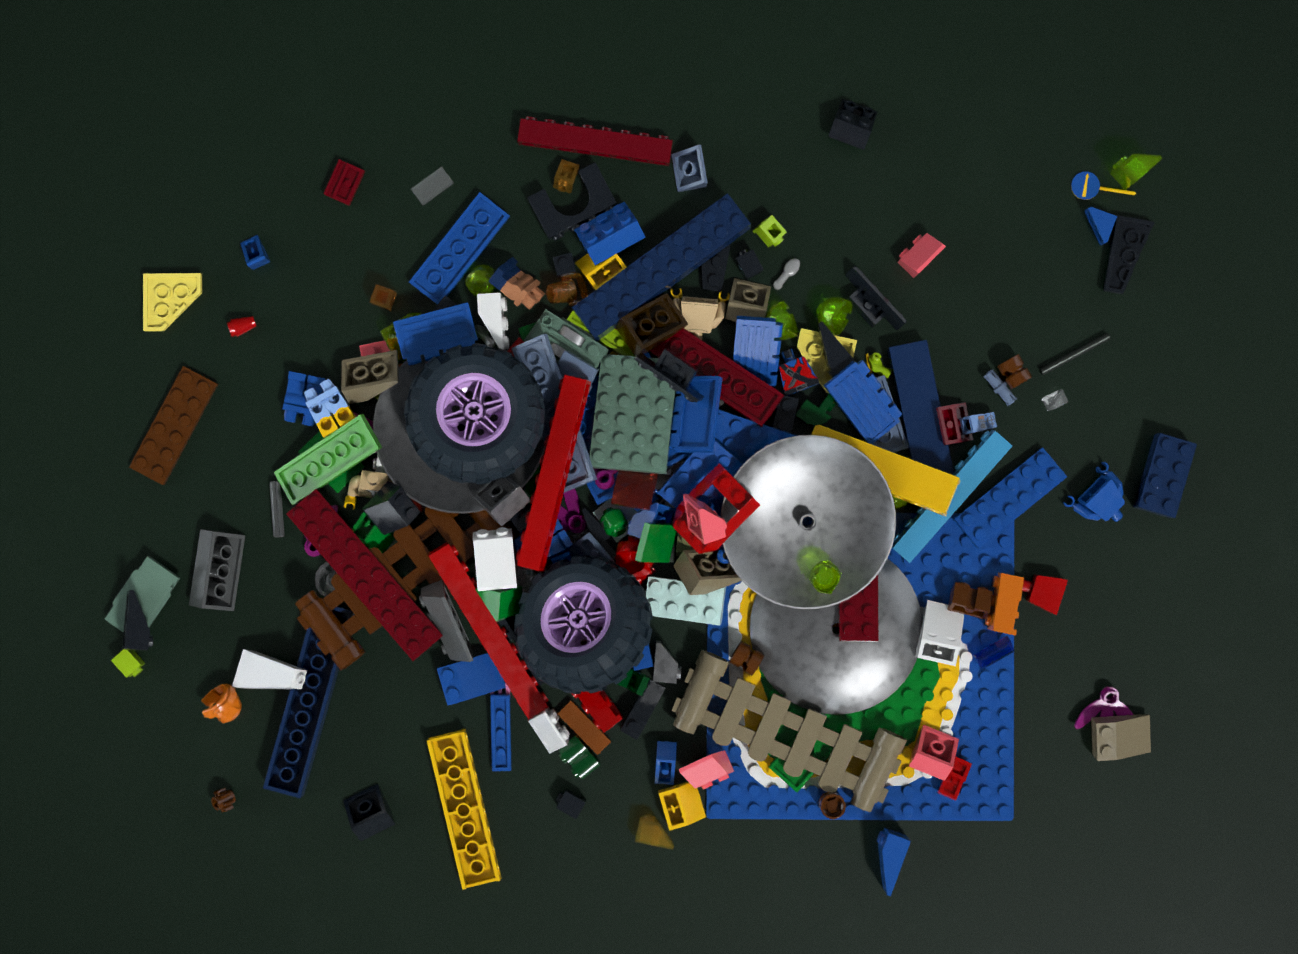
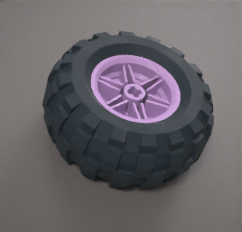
(464, 454)
(606, 655)

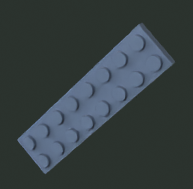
(540, 360)

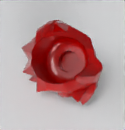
(626, 555)

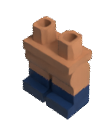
(517, 284)

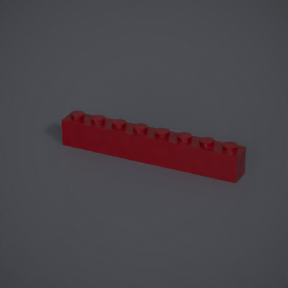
(595, 142)

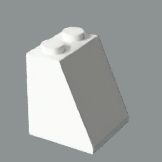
(494, 559)

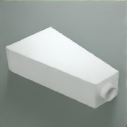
(266, 672)

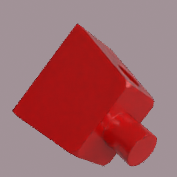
(1045, 592)

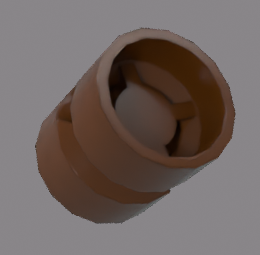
(1014, 371)
(746, 658)
(832, 805)

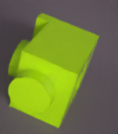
(770, 231)

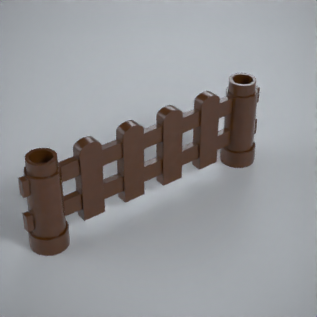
(337, 637)

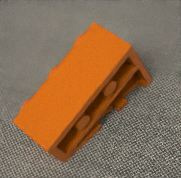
(1005, 603)

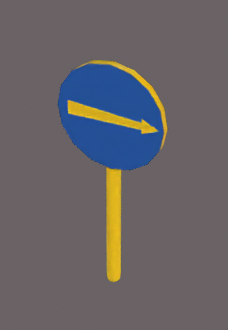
(1086, 186)

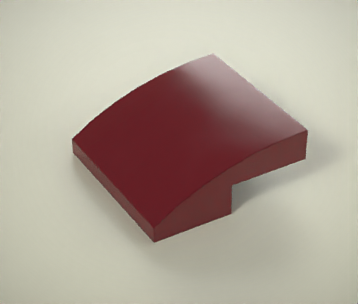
(950, 423)

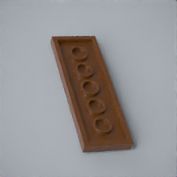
(173, 425)

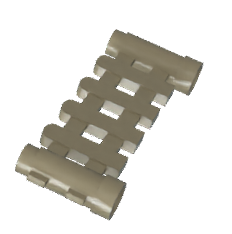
(879, 759)

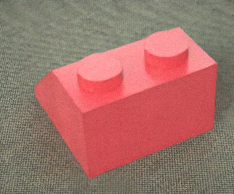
(921, 254)
(703, 520)
(934, 752)
(708, 769)

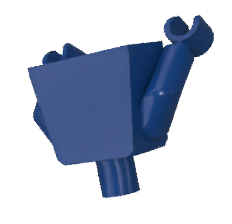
(1102, 498)

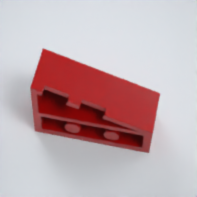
(601, 708)

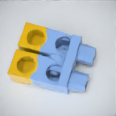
(325, 404)

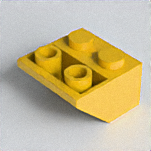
(602, 272)
(681, 805)

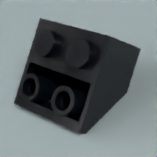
(853, 124)

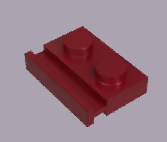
(344, 182)

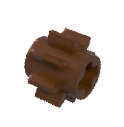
(223, 800)

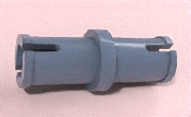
(1000, 387)

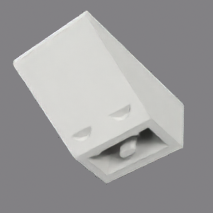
(491, 310)
(940, 634)
(549, 730)

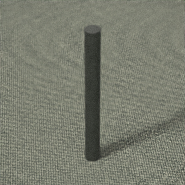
(1075, 353)

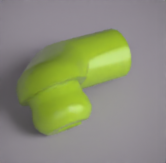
(876, 365)

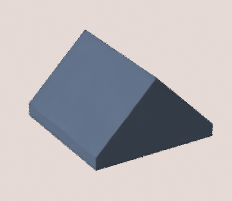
(689, 169)

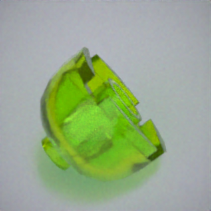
(781, 314)
(834, 314)

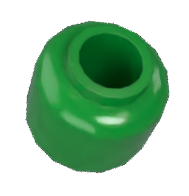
(614, 522)

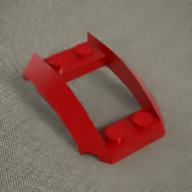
(732, 492)

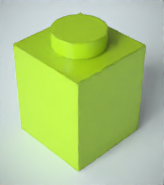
(128, 663)

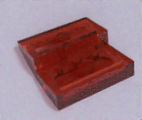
(634, 489)

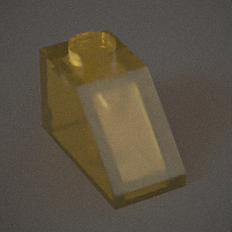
(653, 833)

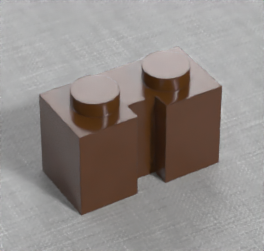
(969, 600)

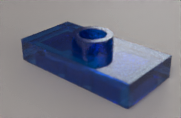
(994, 652)

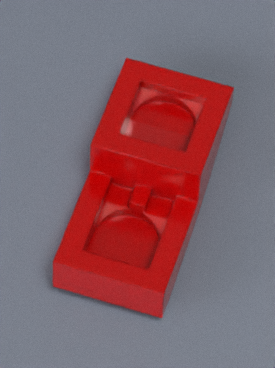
(952, 785)

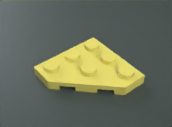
(168, 297)
(811, 348)

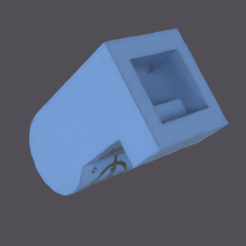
(978, 422)

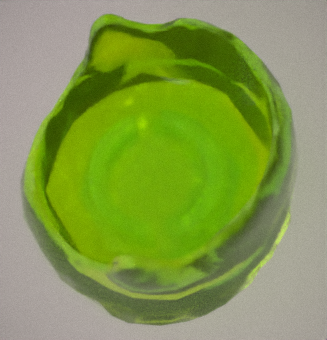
(478, 280)
(825, 577)

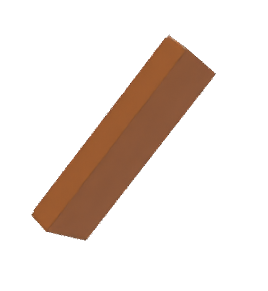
(584, 727)

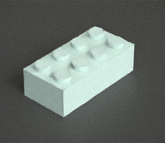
(672, 601)

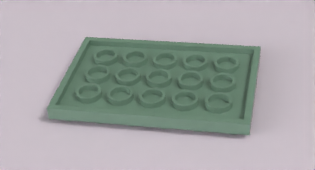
(631, 418)

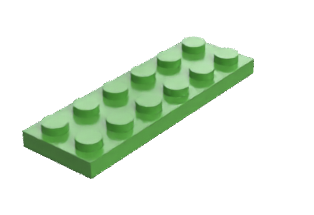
(328, 459)

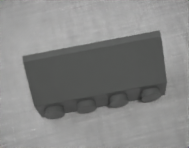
(217, 570)
(446, 620)

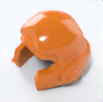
(227, 703)

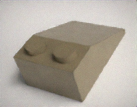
(369, 375)
(704, 572)
(1120, 736)

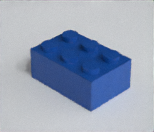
(609, 233)

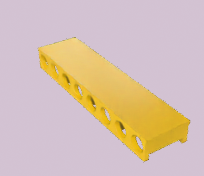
(905, 477)
(464, 809)

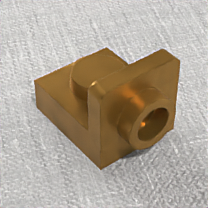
(565, 176)

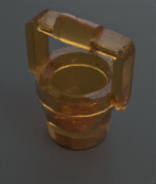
(565, 290)

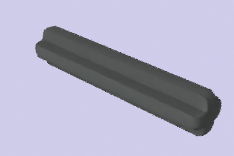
(277, 509)

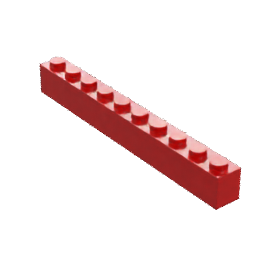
(553, 473)
(488, 631)

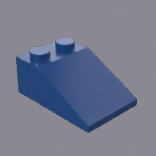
(469, 679)
(892, 852)

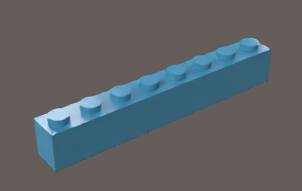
(971, 473)

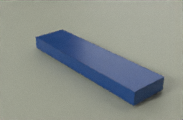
(501, 732)

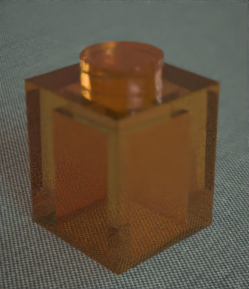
(383, 297)

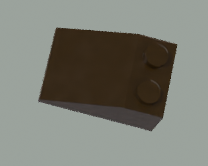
(651, 325)

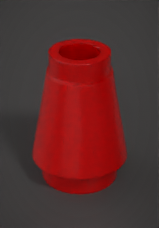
(241, 325)

